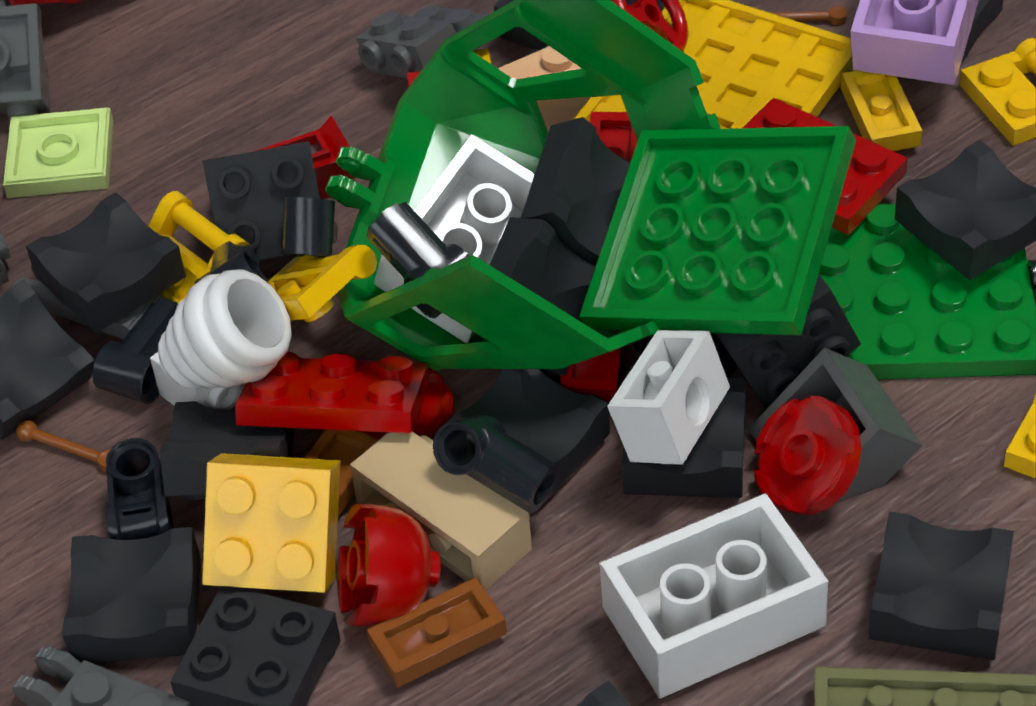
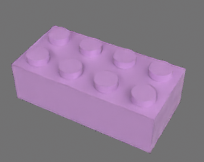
(912, 37)

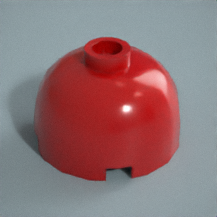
(384, 566)

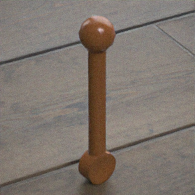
(836, 15)
(28, 431)

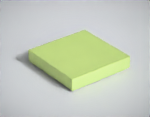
(58, 153)

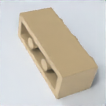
(464, 520)

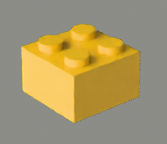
(271, 522)

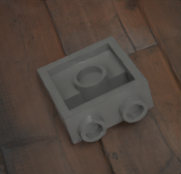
(406, 43)
(22, 64)

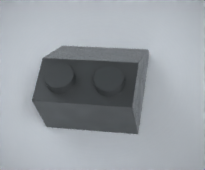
(883, 432)

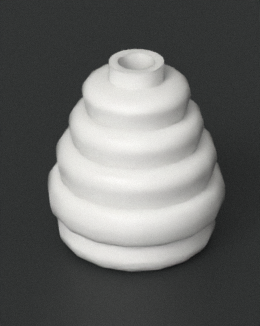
(225, 332)

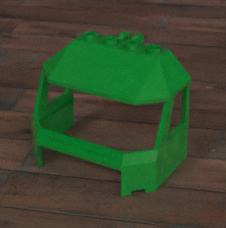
(468, 96)

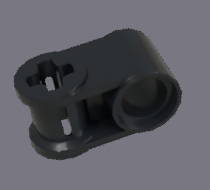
(136, 492)

